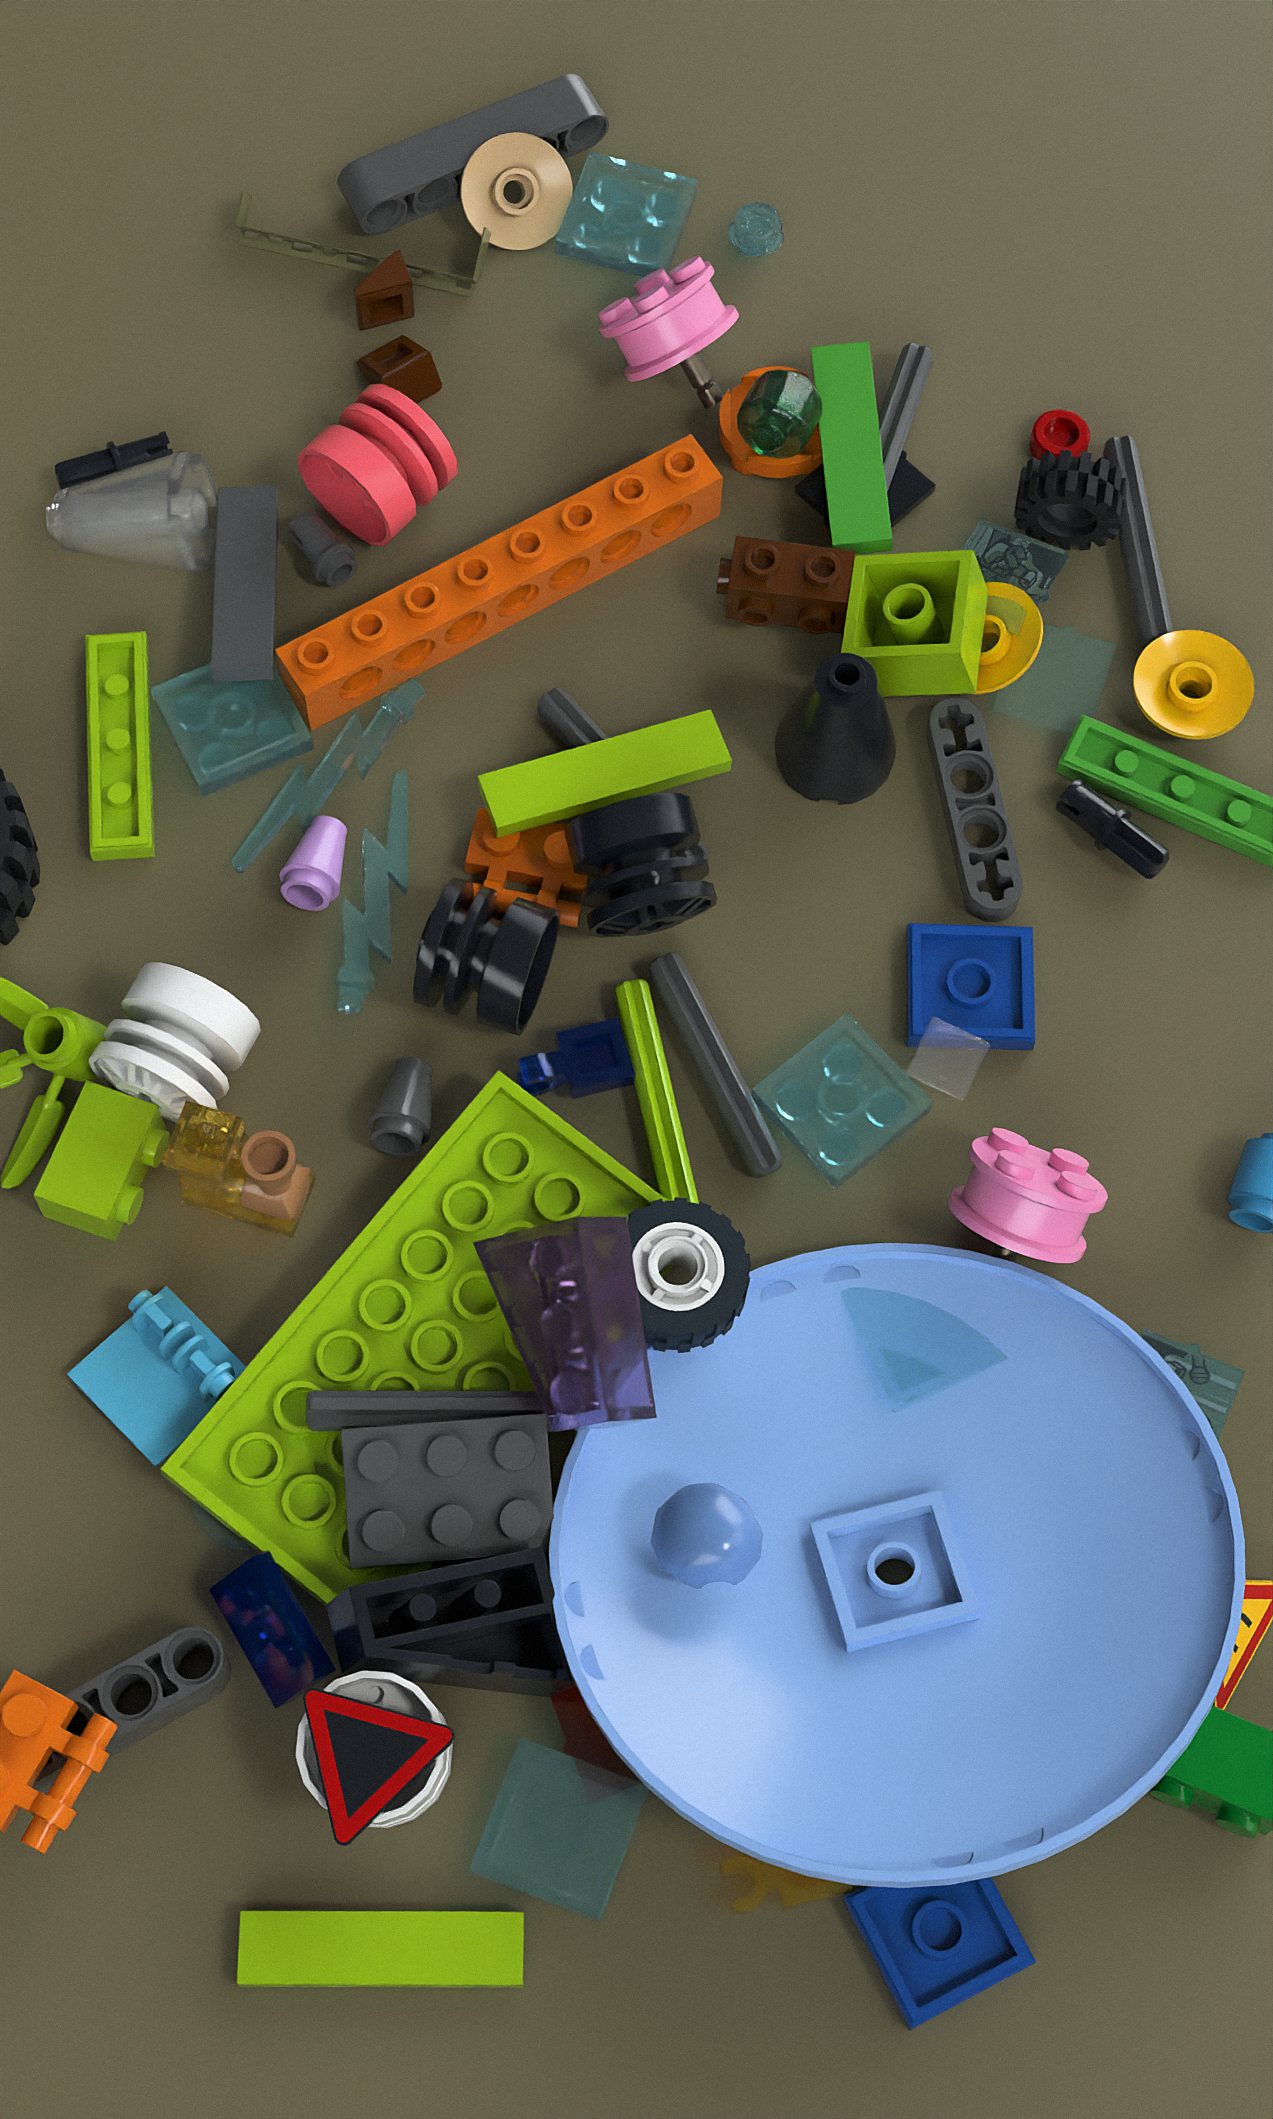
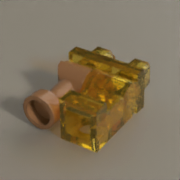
(235, 1174)

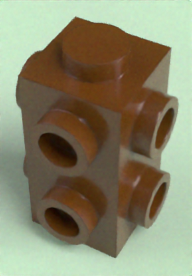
(787, 584)

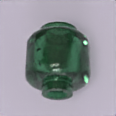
(779, 414)

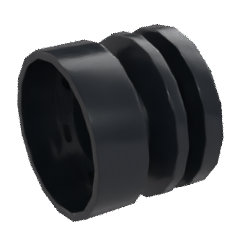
(637, 853)
(472, 951)

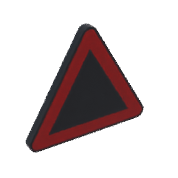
(367, 1756)

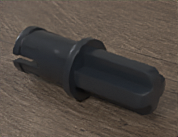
(111, 460)
(1113, 829)

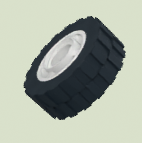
(714, 1255)

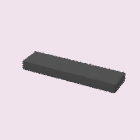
(245, 584)

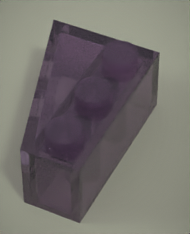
(575, 1319)

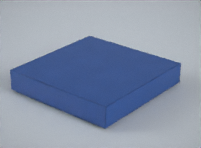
(973, 980)
(938, 1943)

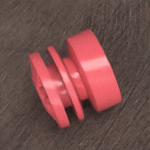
(377, 464)

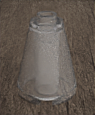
(142, 514)

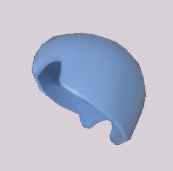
(706, 1536)

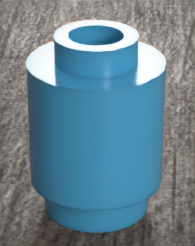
(1253, 1186)

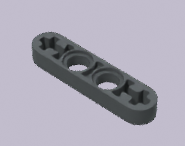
(976, 808)

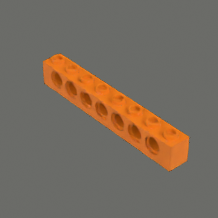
(500, 582)

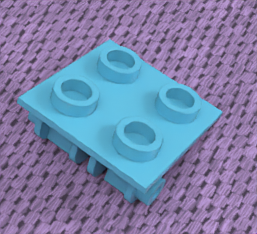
(157, 1374)

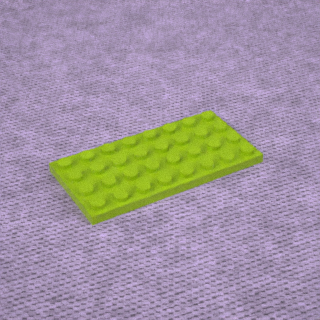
(394, 1315)

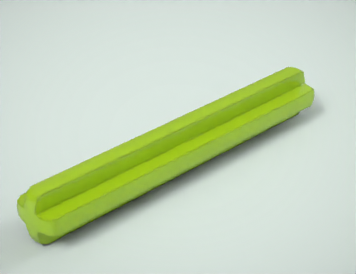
(655, 1091)

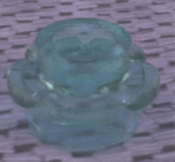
(760, 219)

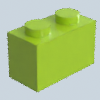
(102, 1162)

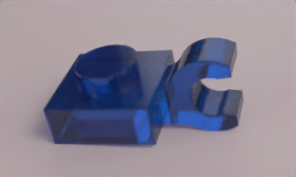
(586, 1058)

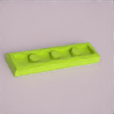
(119, 746)
(604, 773)
(381, 1949)

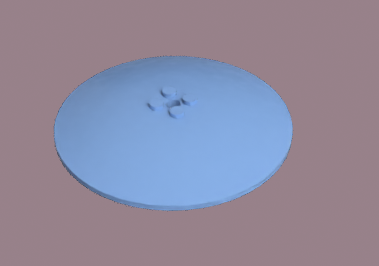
(935, 1728)

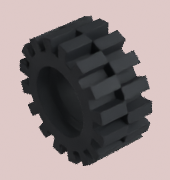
(1070, 500)

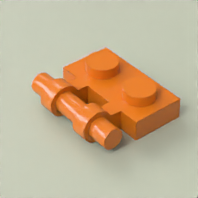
(526, 857)
(30, 1730)

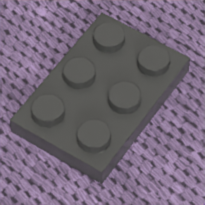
(447, 1489)

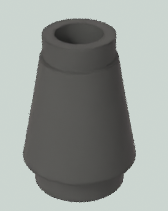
(403, 1111)

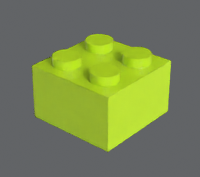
(918, 620)

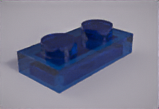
(272, 1629)

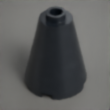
(837, 733)

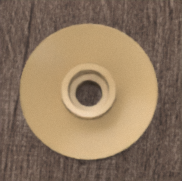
(544, 188)

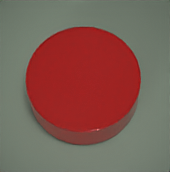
(1059, 431)

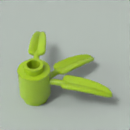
(55, 1042)

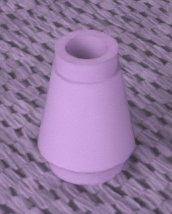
(315, 865)

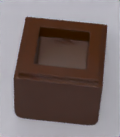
(385, 294)
(403, 367)

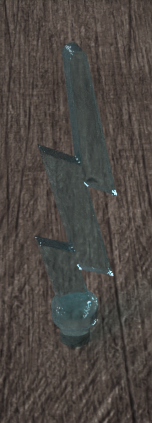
(350, 744)
(374, 928)

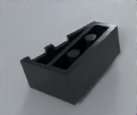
(458, 1626)

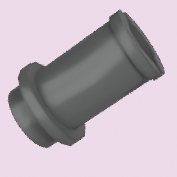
(331, 560)

